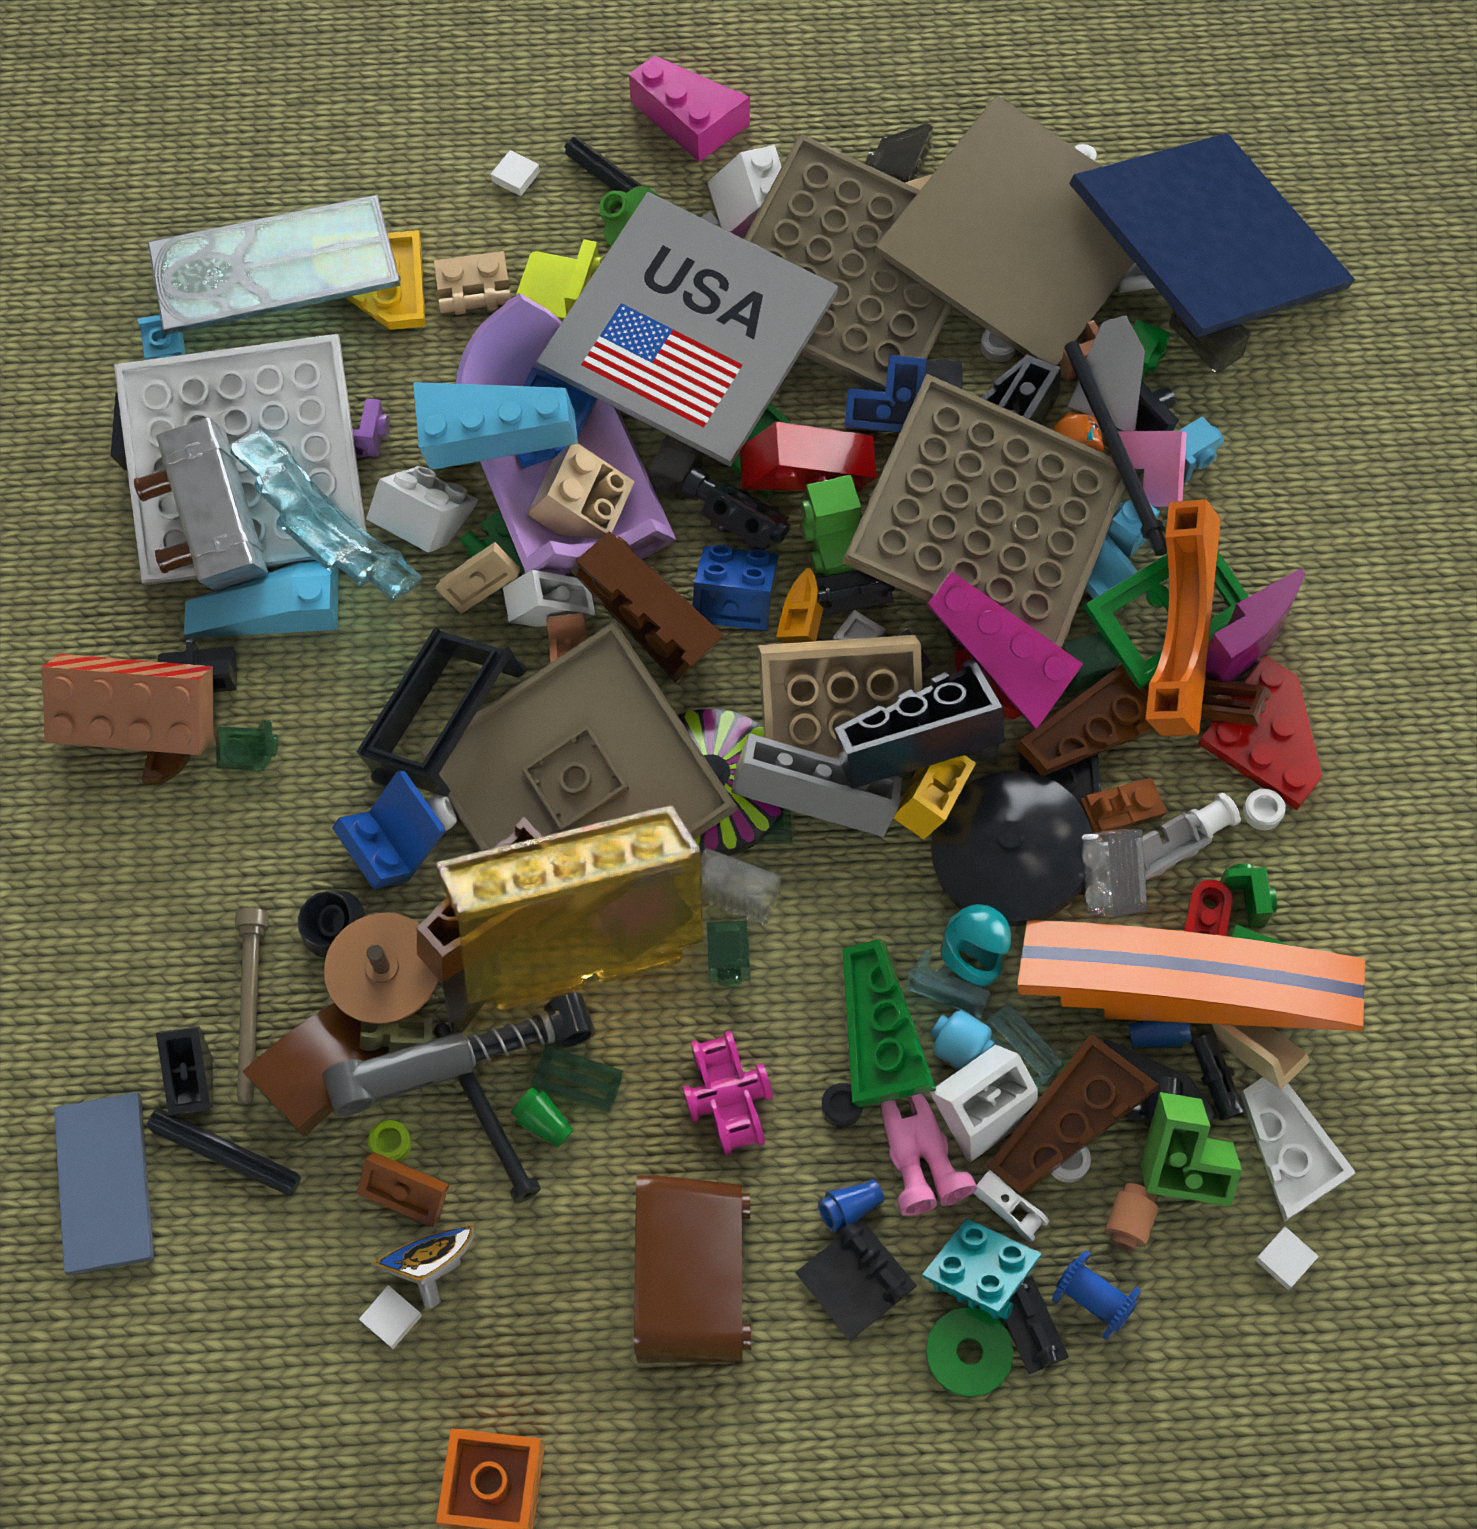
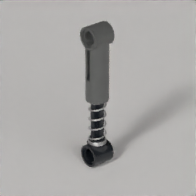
(359, 1084)

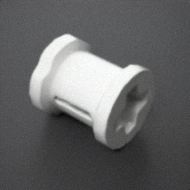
(1217, 815)

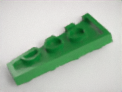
(881, 1034)

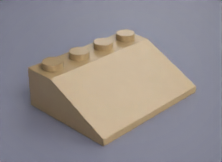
(826, 683)

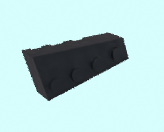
(922, 728)

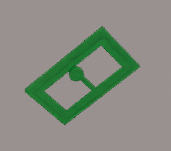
(1157, 595)

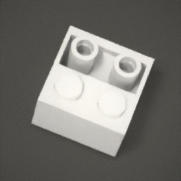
(420, 507)
(986, 1100)

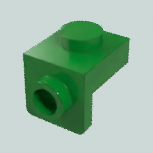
(1259, 898)

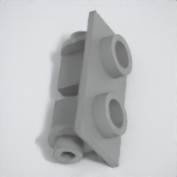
(1180, 842)

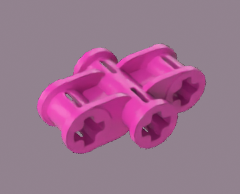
(727, 1093)

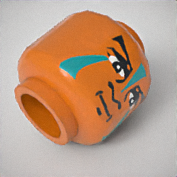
(1081, 428)

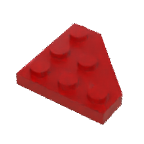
(1279, 750)

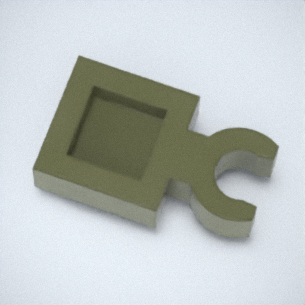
(396, 1035)

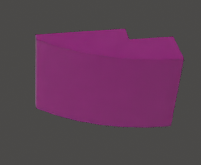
(1251, 629)

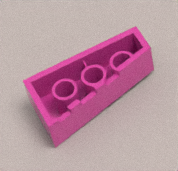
(1012, 653)

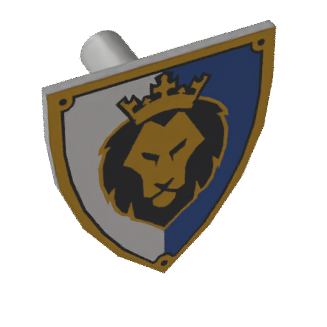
(427, 1260)

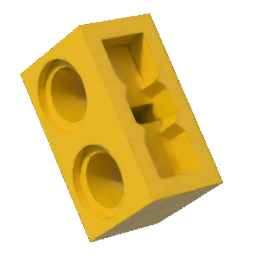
(933, 795)

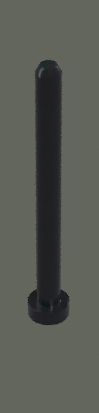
(523, 1187)

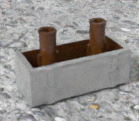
(209, 506)

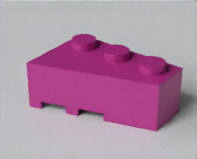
(688, 106)

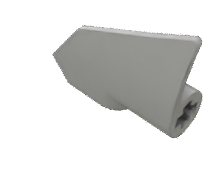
(1117, 368)

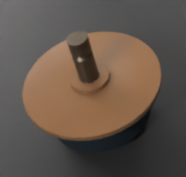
(376, 969)

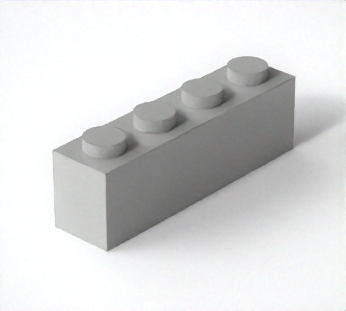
(813, 786)

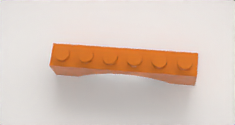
(1179, 680)

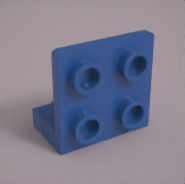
(735, 586)
(393, 835)

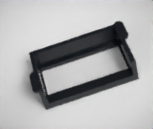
(409, 697)

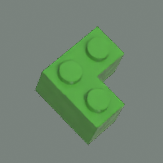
(830, 523)
(1182, 1159)

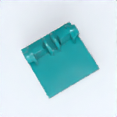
(981, 1268)

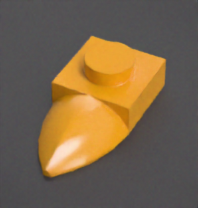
(801, 611)

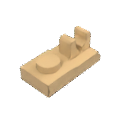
(478, 578)

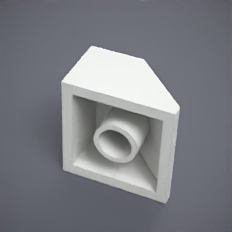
(742, 188)

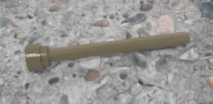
(251, 927)

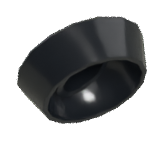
(326, 910)

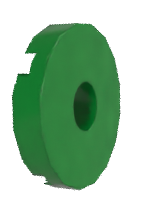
(988, 1334)

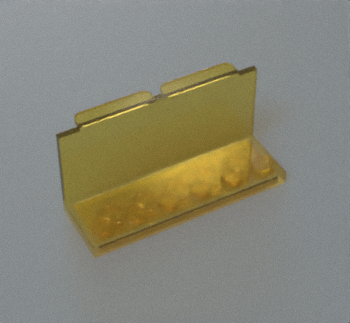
(576, 907)

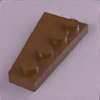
(1090, 724)
(1075, 1109)

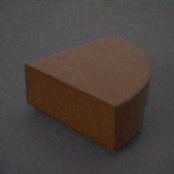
(163, 766)

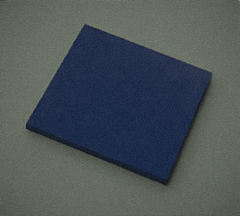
(1211, 233)

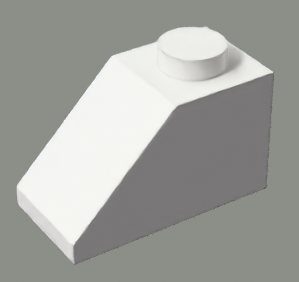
(543, 595)

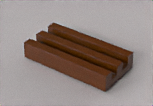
(1233, 710)

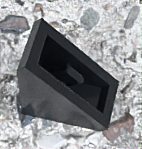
(186, 1070)

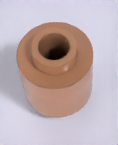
(1132, 1217)

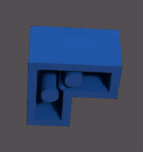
(887, 409)

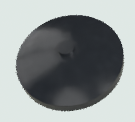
(1012, 846)

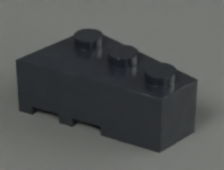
(1027, 389)

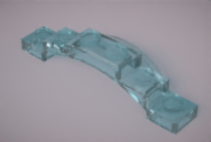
(318, 523)

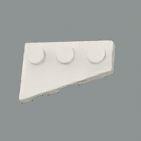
(1293, 1146)

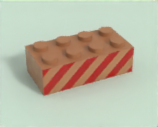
(128, 704)

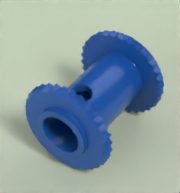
(1096, 1295)

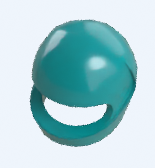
(983, 935)

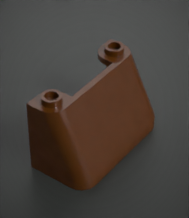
(689, 1271)

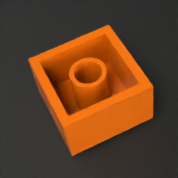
(490, 1481)

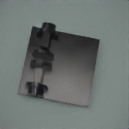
(855, 1279)

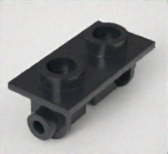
(852, 592)
(1034, 1329)

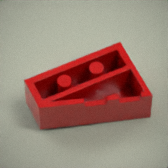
(800, 455)

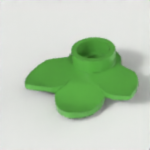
(629, 203)

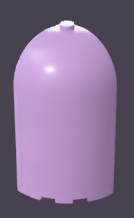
(504, 354)

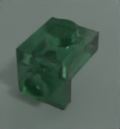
(245, 747)

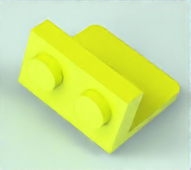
(559, 280)

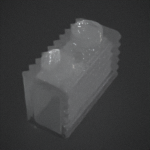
(1114, 872)
(739, 886)

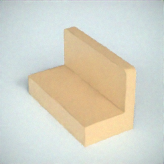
(1263, 1051)

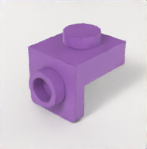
(372, 428)

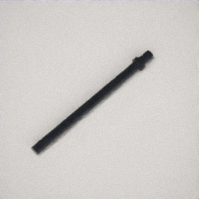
(1151, 527)

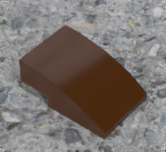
(293, 1067)

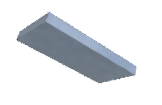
(103, 1184)

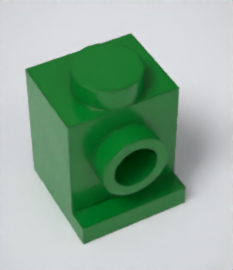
(1154, 343)

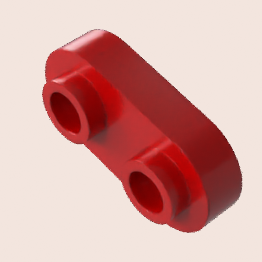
(1205, 920)

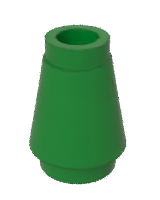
(541, 1117)

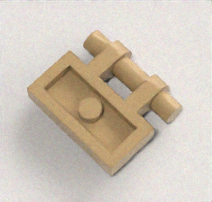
(472, 275)

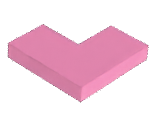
(1163, 461)

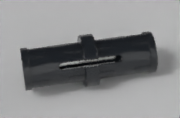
(1217, 1076)

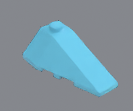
(283, 601)

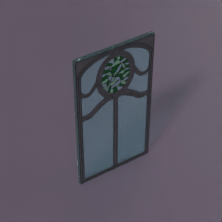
(272, 264)

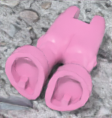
(916, 1139)

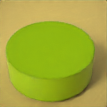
(390, 1140)

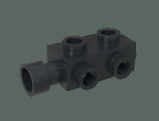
(731, 515)

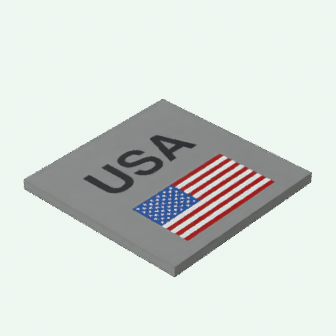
(688, 328)

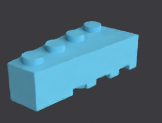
(489, 421)

